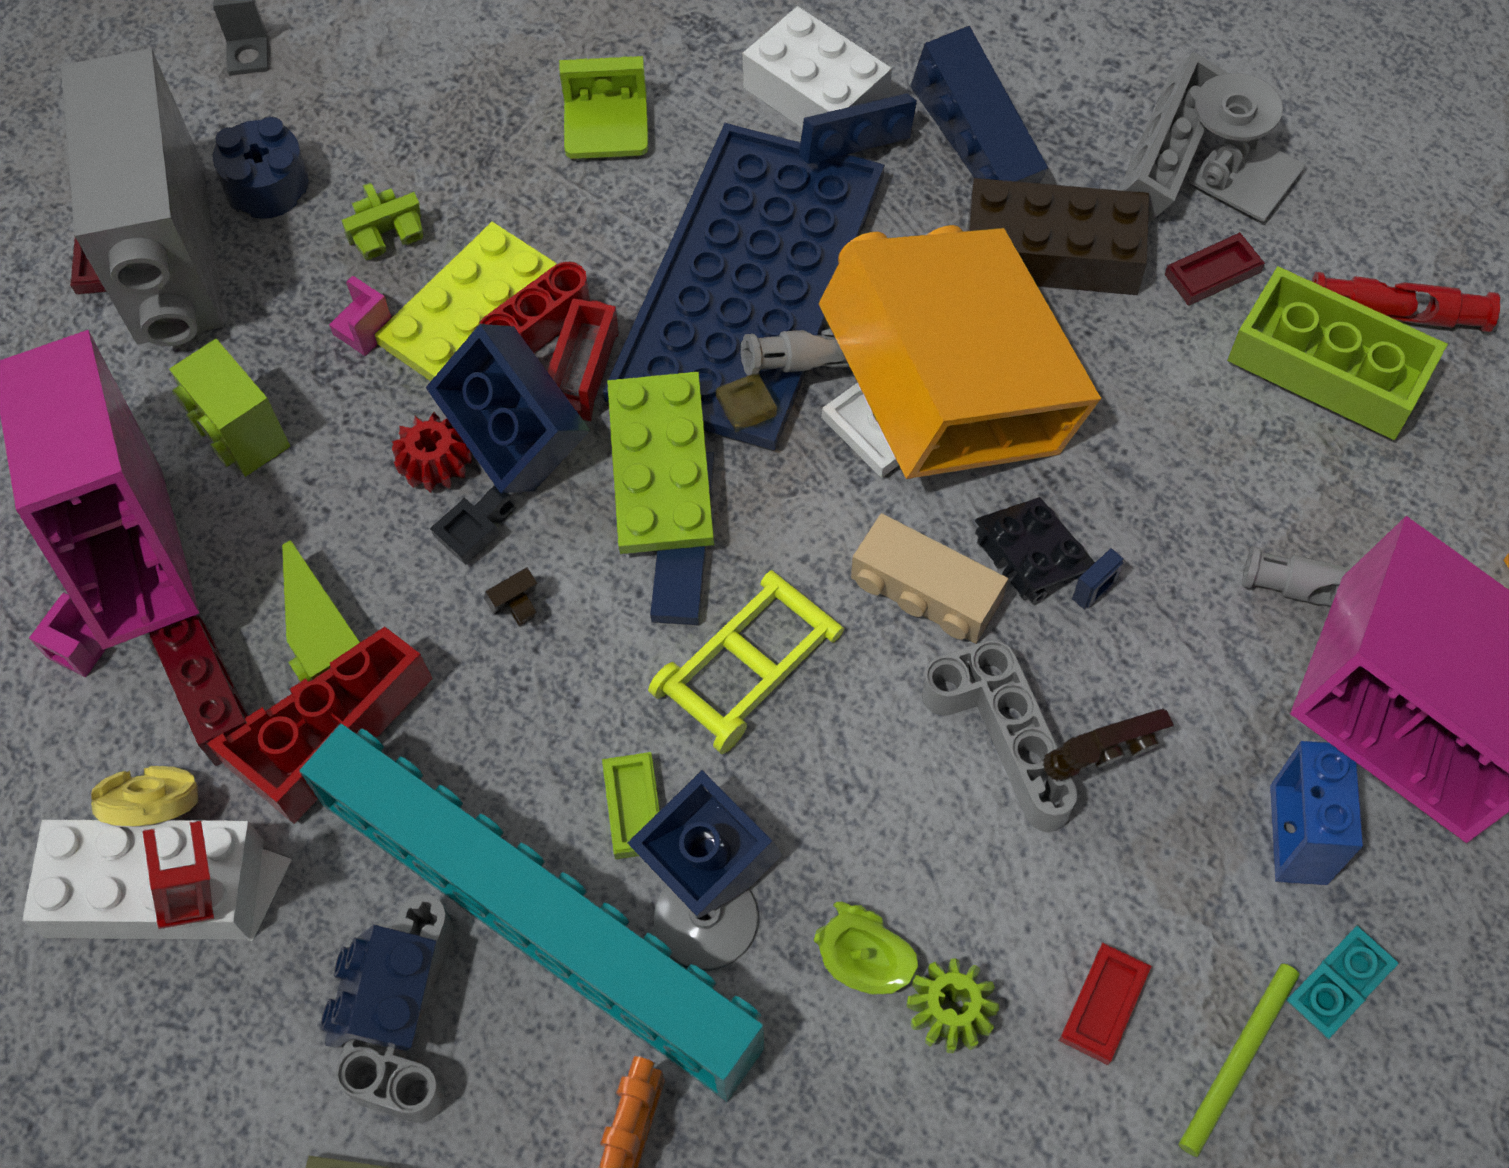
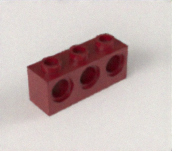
(200, 680)

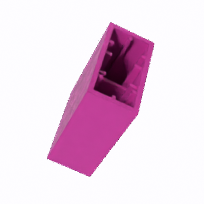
(92, 490)
(1418, 678)

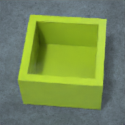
(228, 408)

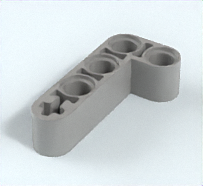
(1008, 735)
(394, 1070)

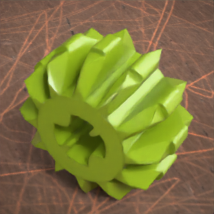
(946, 1022)

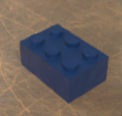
(507, 408)

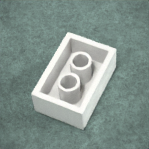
(811, 69)

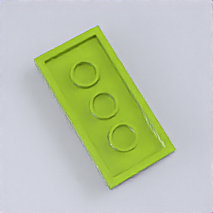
(659, 463)

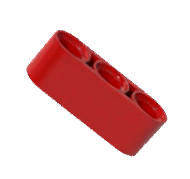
(548, 298)

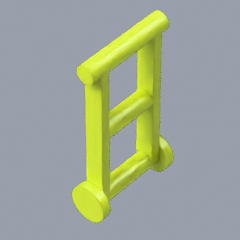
(730, 729)

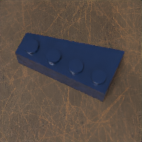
(975, 110)

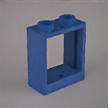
(1321, 800)

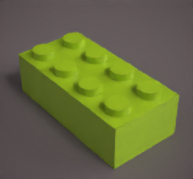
(1336, 352)

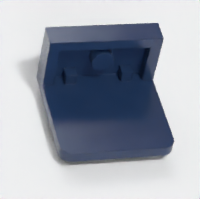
(379, 989)

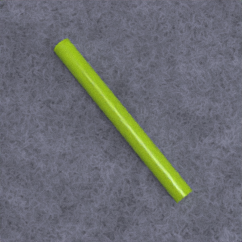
(1238, 1060)

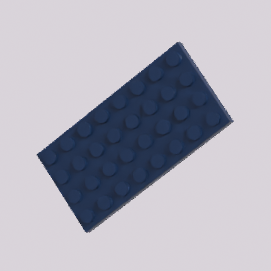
(748, 262)

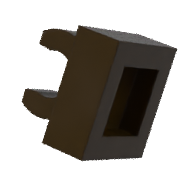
(513, 595)

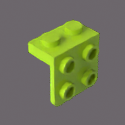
(604, 107)

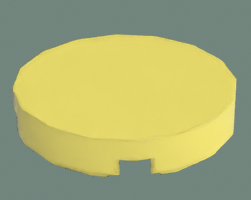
(144, 799)

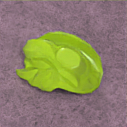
(864, 952)

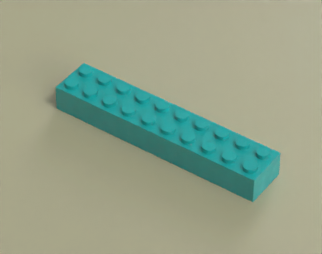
(538, 912)

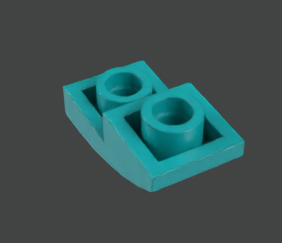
(1342, 982)

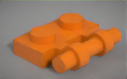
(634, 1115)

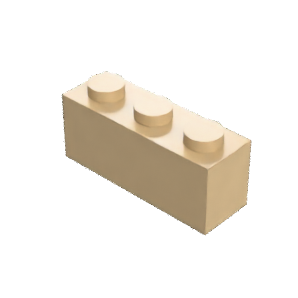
(928, 579)

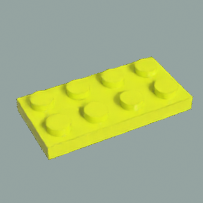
(459, 297)

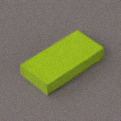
(630, 798)

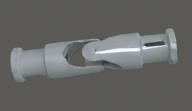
(791, 352)
(1294, 576)

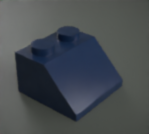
(705, 846)

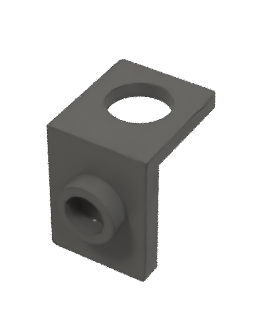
(243, 31)

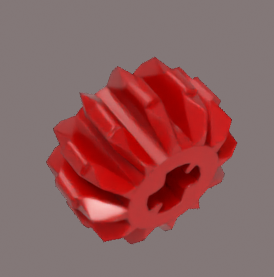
(430, 453)

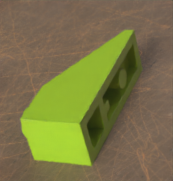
(312, 620)

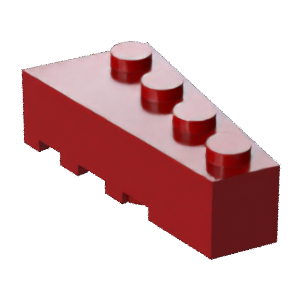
(360, 690)

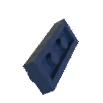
(857, 128)

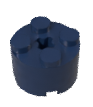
(260, 167)

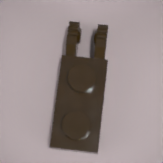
(1107, 744)

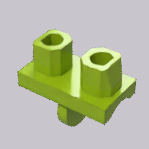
(381, 214)

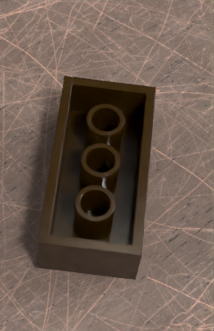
(1068, 232)

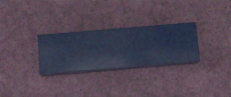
(680, 579)

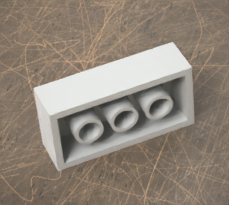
(96, 882)

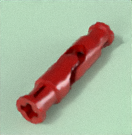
(1445, 307)

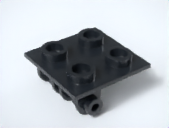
(1032, 547)

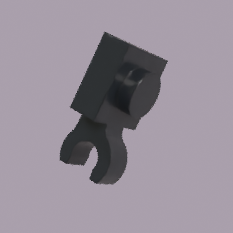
(471, 527)

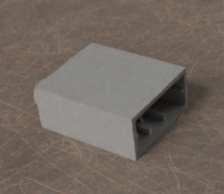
(140, 198)

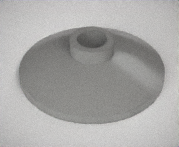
(1238, 106)
(710, 942)

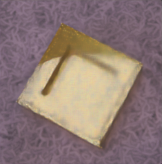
(746, 402)

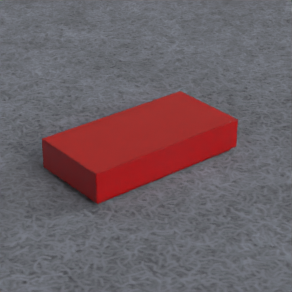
(1105, 1003)

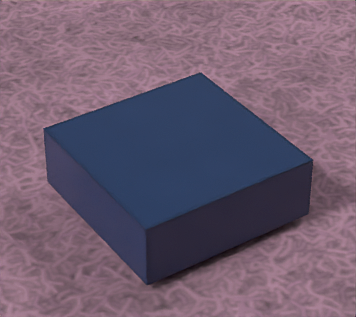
(1098, 579)

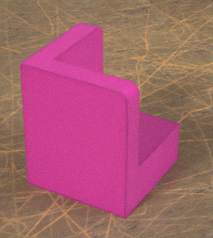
(361, 317)
(67, 638)

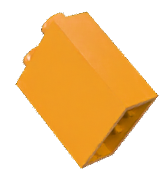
(955, 350)

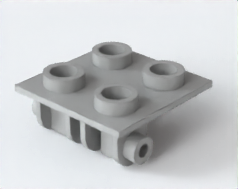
(1248, 175)

